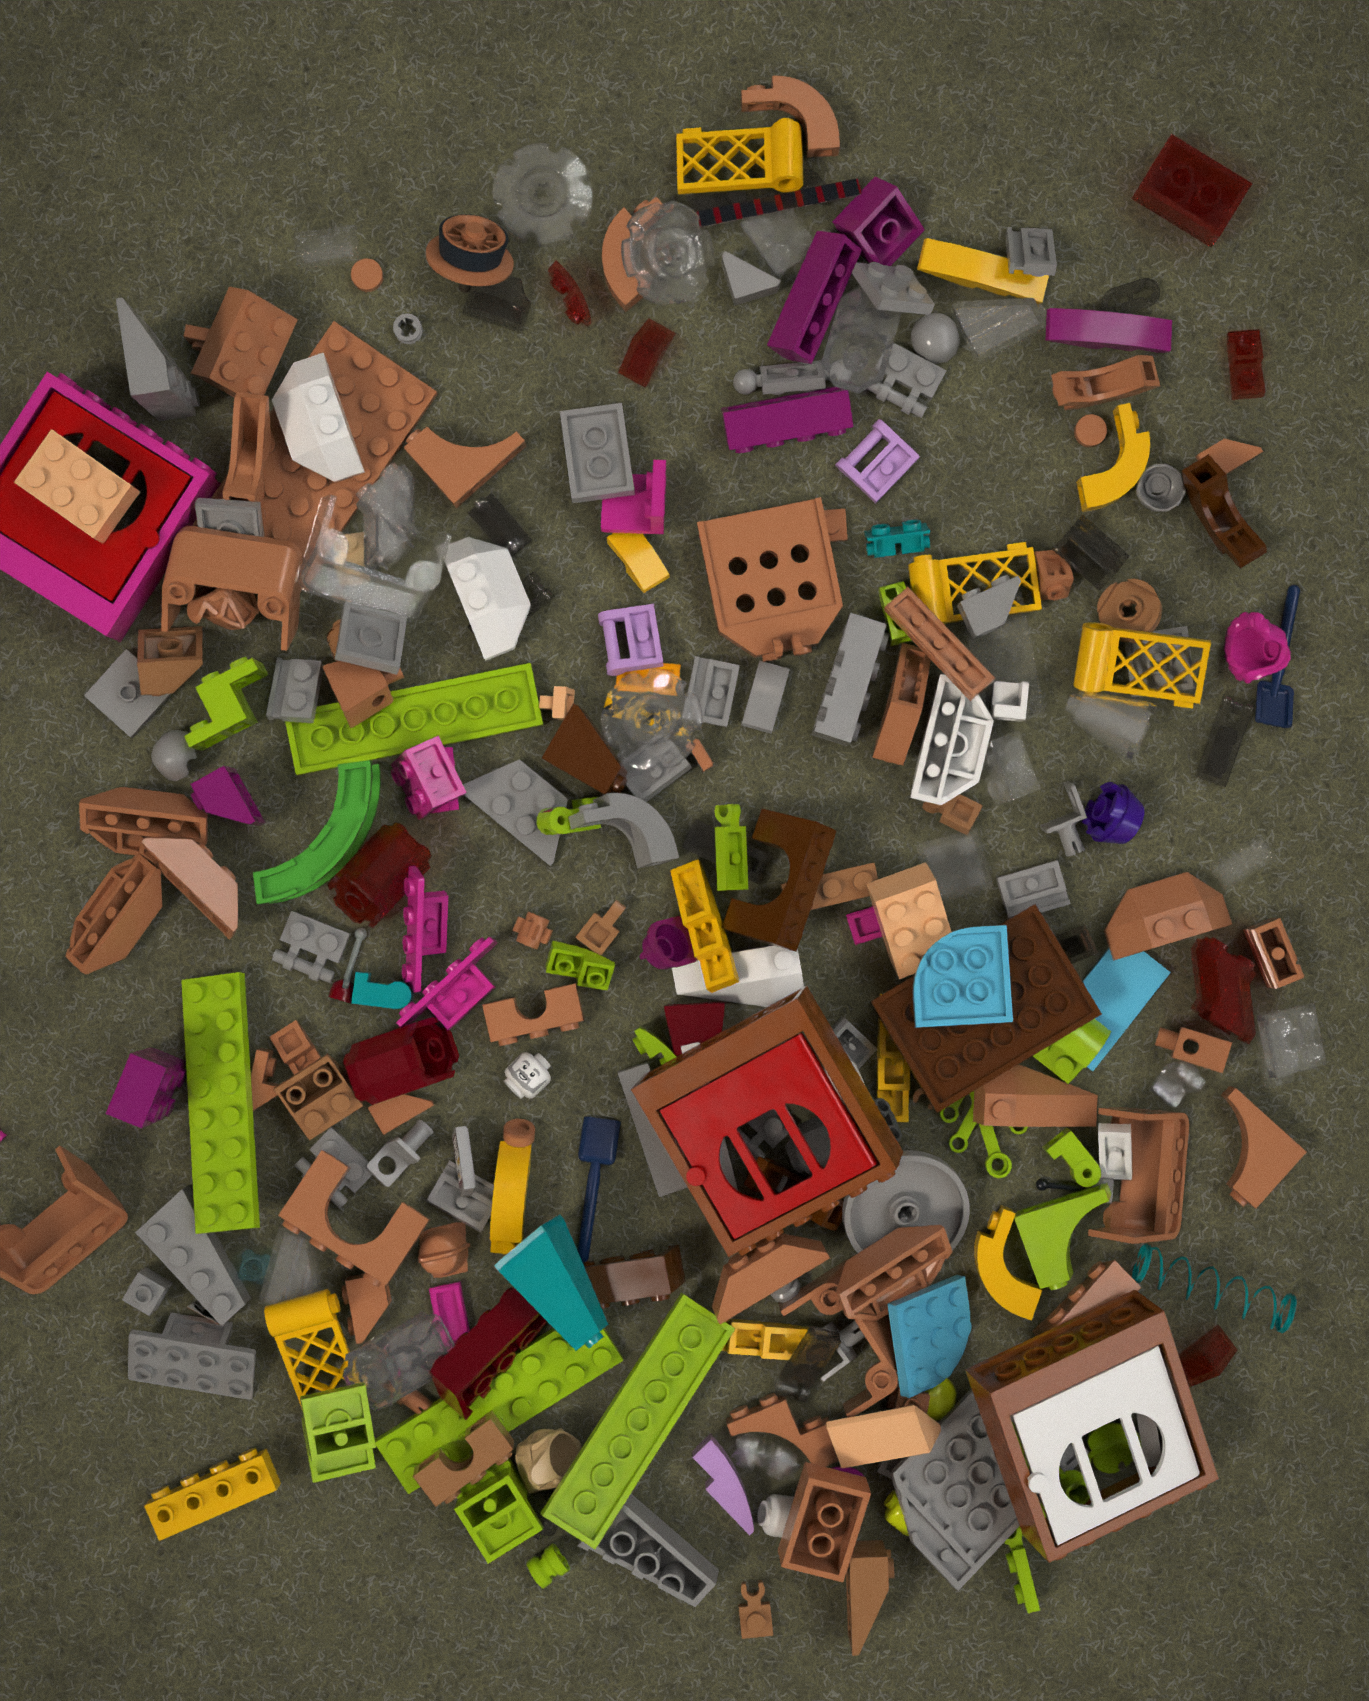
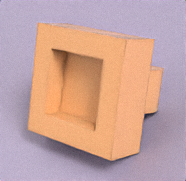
(559, 703)

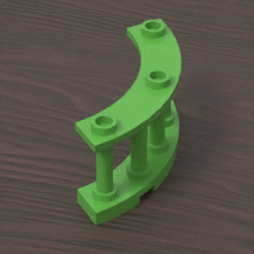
(336, 843)

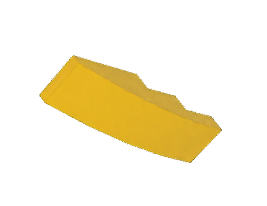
(978, 269)
(704, 925)
(892, 1075)
(764, 1339)

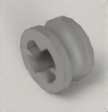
(416, 325)

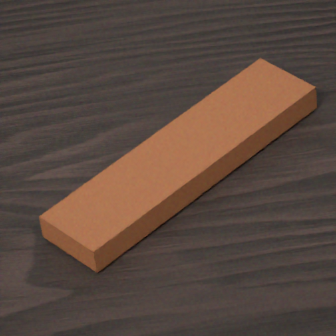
(939, 644)

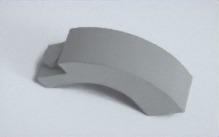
(638, 820)

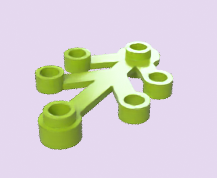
(988, 1136)

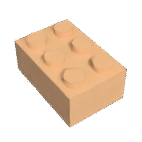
(77, 486)
(909, 915)

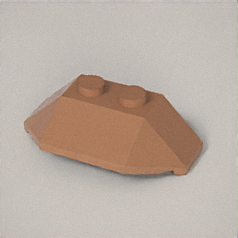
(129, 815)
(198, 878)
(1164, 914)
(116, 915)
(892, 1269)
(764, 1271)

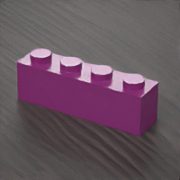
(814, 297)
(787, 418)

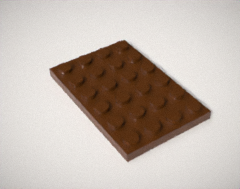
(960, 1058)

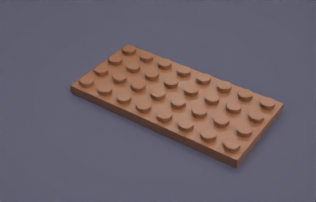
(381, 410)

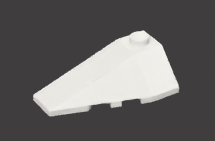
(763, 973)

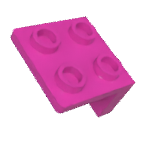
(639, 512)
(427, 777)

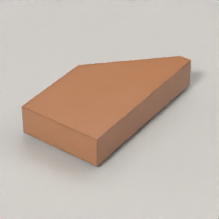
(1230, 454)
(398, 1111)

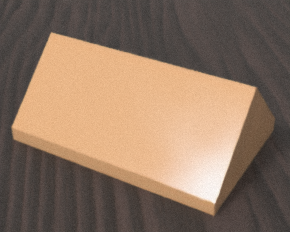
(883, 1436)

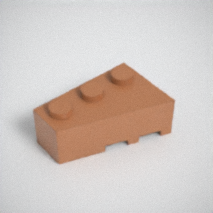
(1103, 1285)

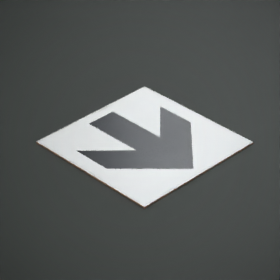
(202, 1311)

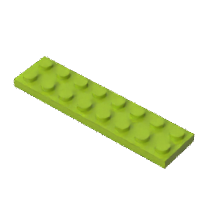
(450, 709)
(220, 1103)
(534, 1382)
(637, 1421)

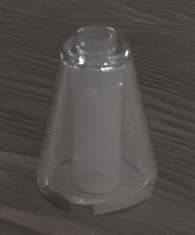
(1112, 720)

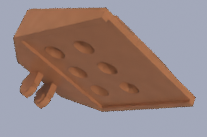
(775, 530)

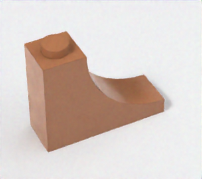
(457, 468)
(903, 705)
(1265, 1152)

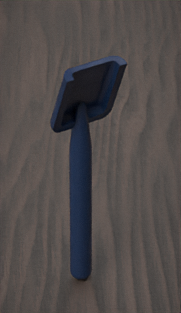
(1273, 699)
(598, 1147)

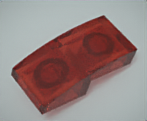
(574, 302)
(1245, 366)

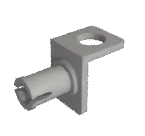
(1066, 824)
(401, 1151)
(849, 1336)

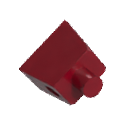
(693, 1022)

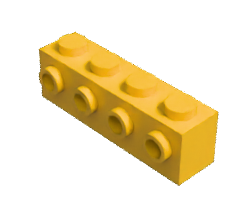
(212, 1494)

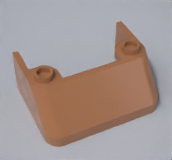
(236, 564)
(1153, 1199)
(63, 1232)
(881, 1377)

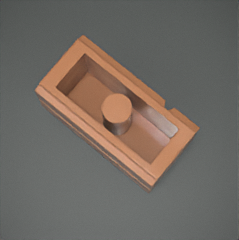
(1273, 953)

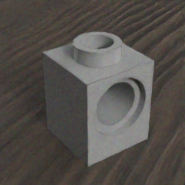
(147, 1291)

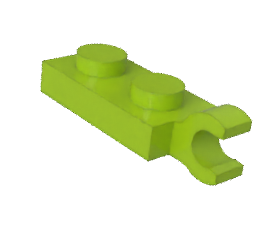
(730, 849)
(1018, 1563)

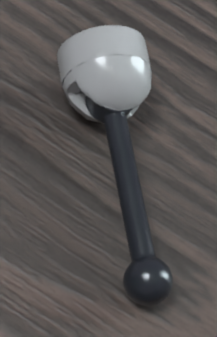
(1042, 1184)

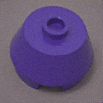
(1114, 815)

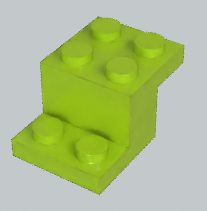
(225, 703)
(338, 1432)
(497, 1510)

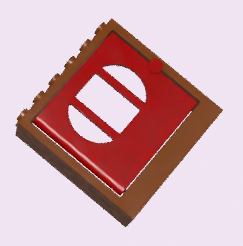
(785, 1074)

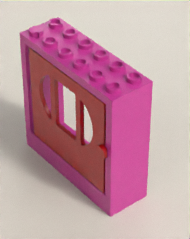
(68, 547)

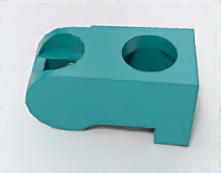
(377, 994)

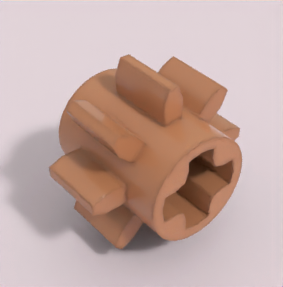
(532, 930)

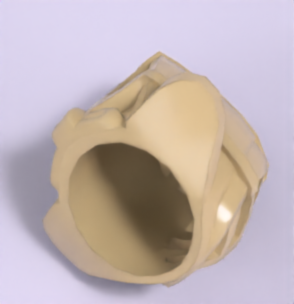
(545, 1458)

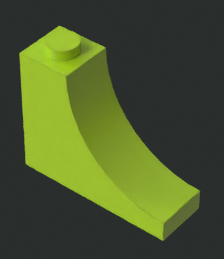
(1048, 1232)

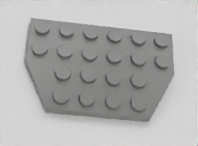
(957, 1495)

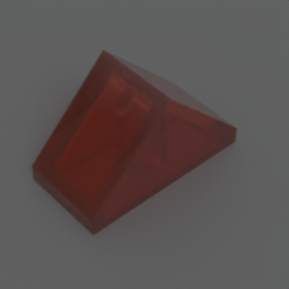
(646, 352)
(1207, 1356)

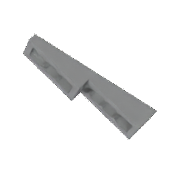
(663, 1170)

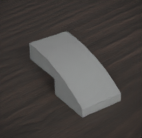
(765, 697)

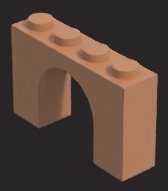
(309, 1213)

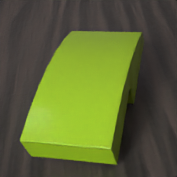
(586, 966)
(652, 1045)

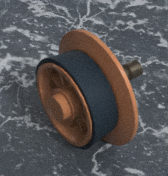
(470, 251)

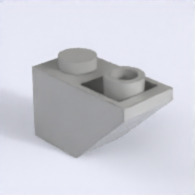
(988, 609)

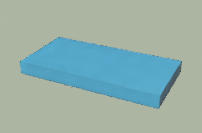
(1121, 992)

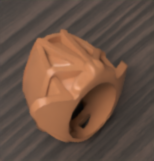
(222, 607)

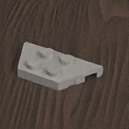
(514, 799)

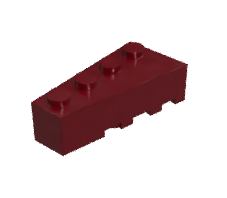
(485, 1351)

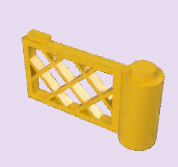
(781, 150)
(932, 586)
(1098, 659)
(299, 1318)

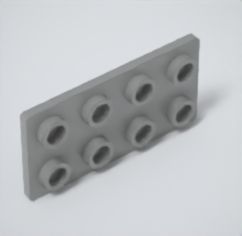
(193, 1357)

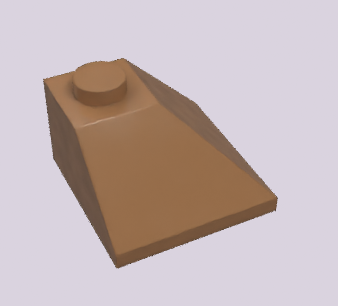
(168, 658)

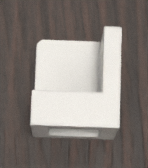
(1009, 701)

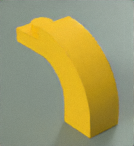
(1109, 486)
(509, 1197)
(1006, 1289)

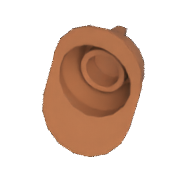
(444, 1250)

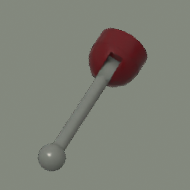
(343, 988)

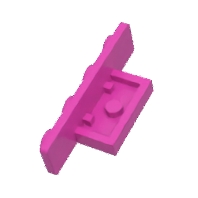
(426, 926)
(457, 992)

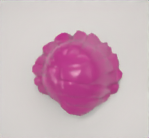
(1255, 647)

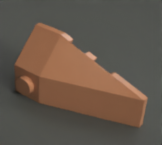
(1033, 1100)

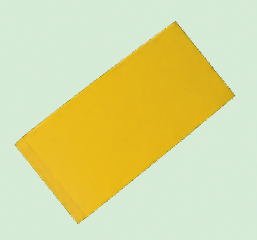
(639, 559)

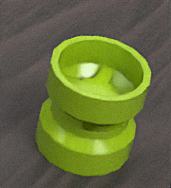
(549, 1564)

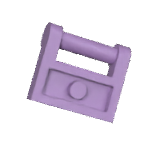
(885, 468)
(641, 638)

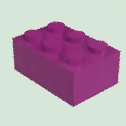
(147, 1087)

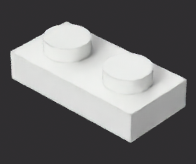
(1115, 1151)

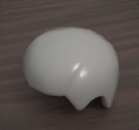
(935, 338)
(1160, 479)
(172, 754)

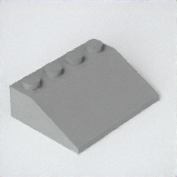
(152, 372)

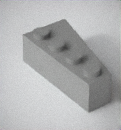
(849, 680)
(195, 1258)
(656, 1553)

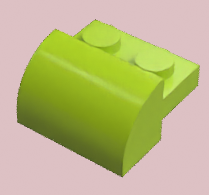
(1074, 1050)

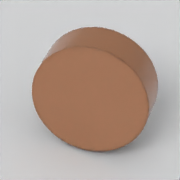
(367, 275)
(1090, 430)
(519, 1133)

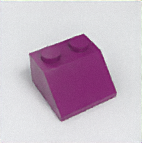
(879, 222)
(226, 796)

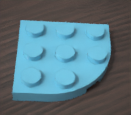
(964, 979)
(929, 1334)

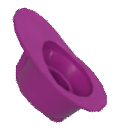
(668, 944)

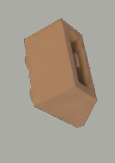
(318, 1096)

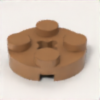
(1126, 593)

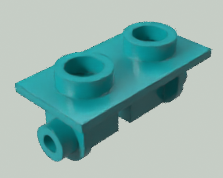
(885, 538)

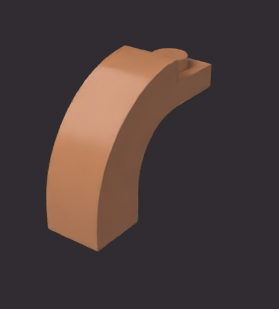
(802, 103)
(620, 286)
(1105, 384)

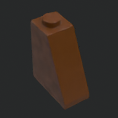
(583, 754)

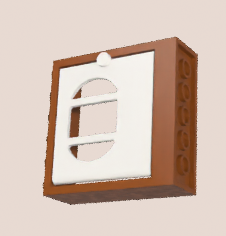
(1071, 1383)

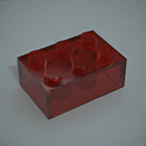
(1191, 190)

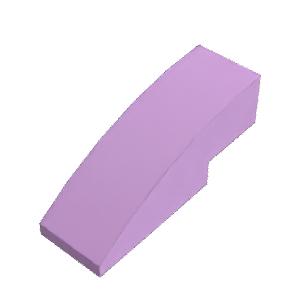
(724, 1482)

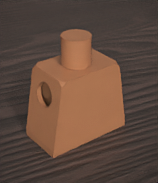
(360, 689)
(1211, 1052)

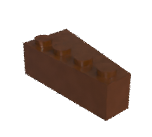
(636, 1278)

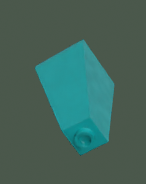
(555, 1282)

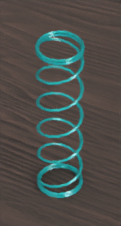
(1146, 1251)

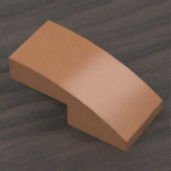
(295, 1047)

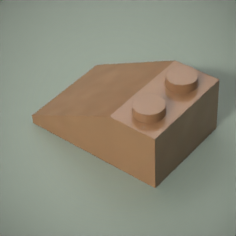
(866, 1588)

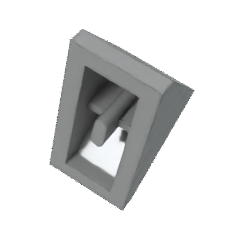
(747, 281)
(854, 1043)

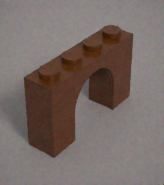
(784, 918)

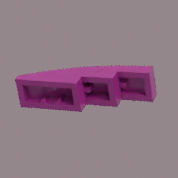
(1108, 330)

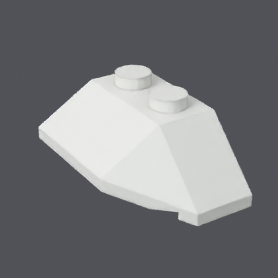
(316, 421)
(489, 593)
(951, 745)

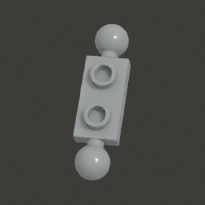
(782, 378)

